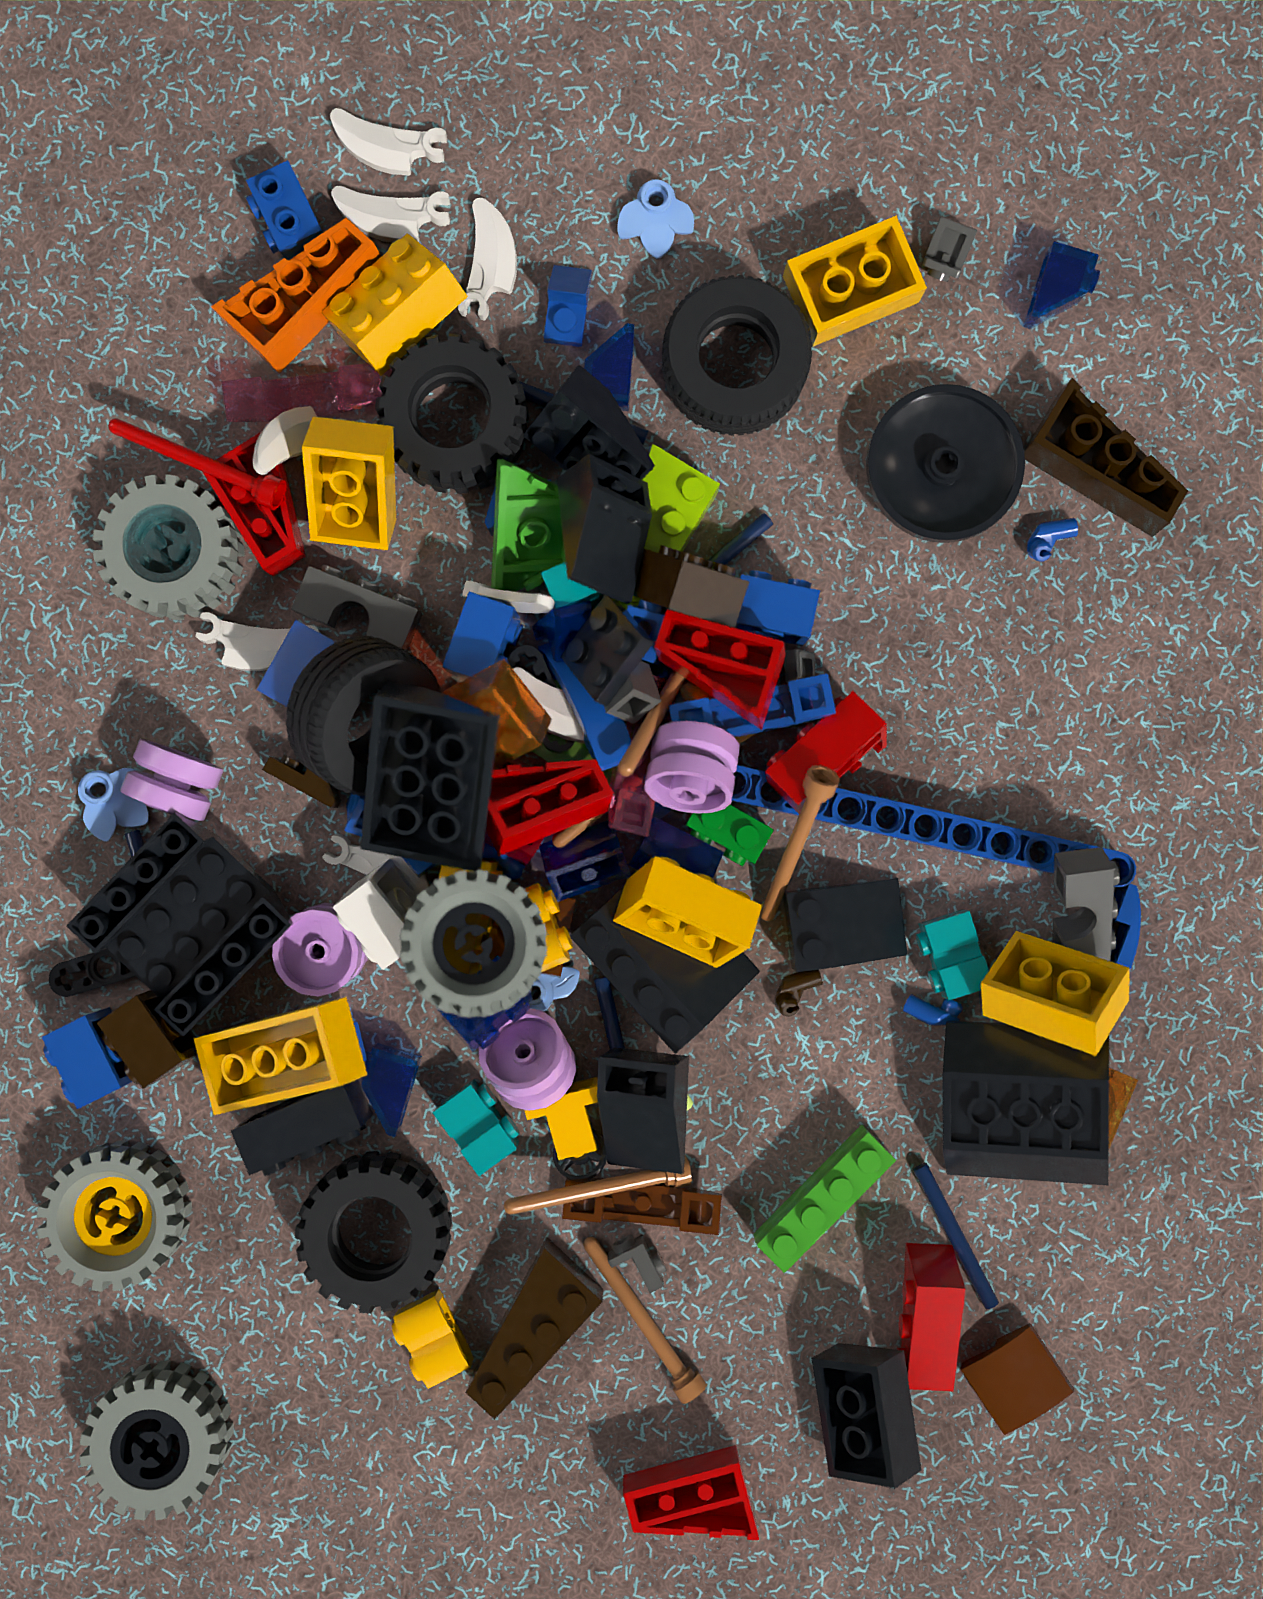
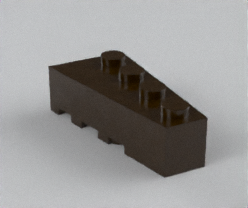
(1103, 463)
(538, 1322)

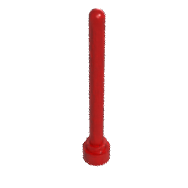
(266, 489)

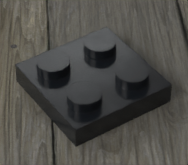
(606, 650)

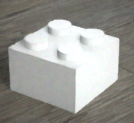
(377, 912)

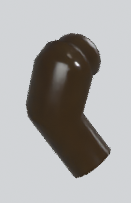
(792, 988)

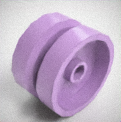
(692, 767)
(171, 782)
(299, 957)
(529, 1062)

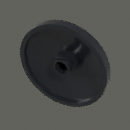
(945, 463)

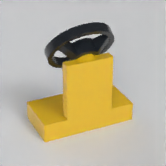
(572, 1129)

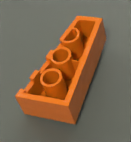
(285, 306)

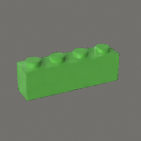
(823, 1198)

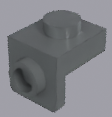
(948, 249)
(648, 1263)

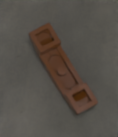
(656, 1204)

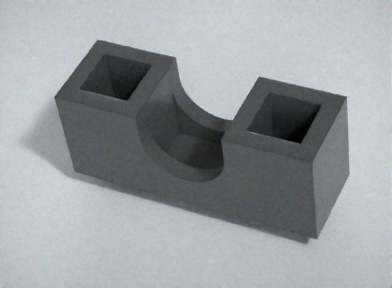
(326, 595)
(1086, 881)

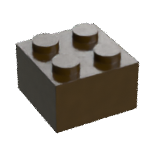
(691, 585)
(146, 1040)

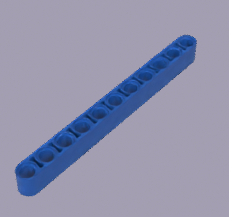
(942, 829)

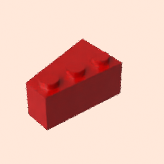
(268, 533)
(723, 662)
(833, 743)
(543, 801)
(931, 1315)
(692, 1496)

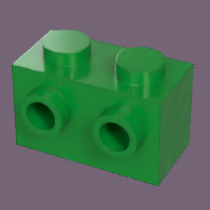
(732, 829)

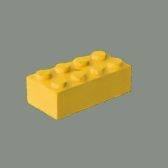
(280, 1056)

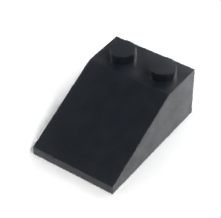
(844, 924)

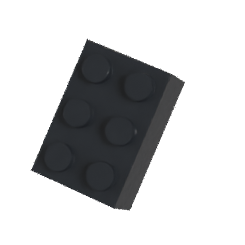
(301, 1127)
(866, 1414)

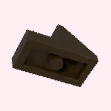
(290, 771)

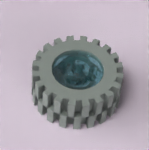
(205, 547)

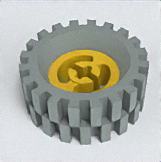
(93, 1241)

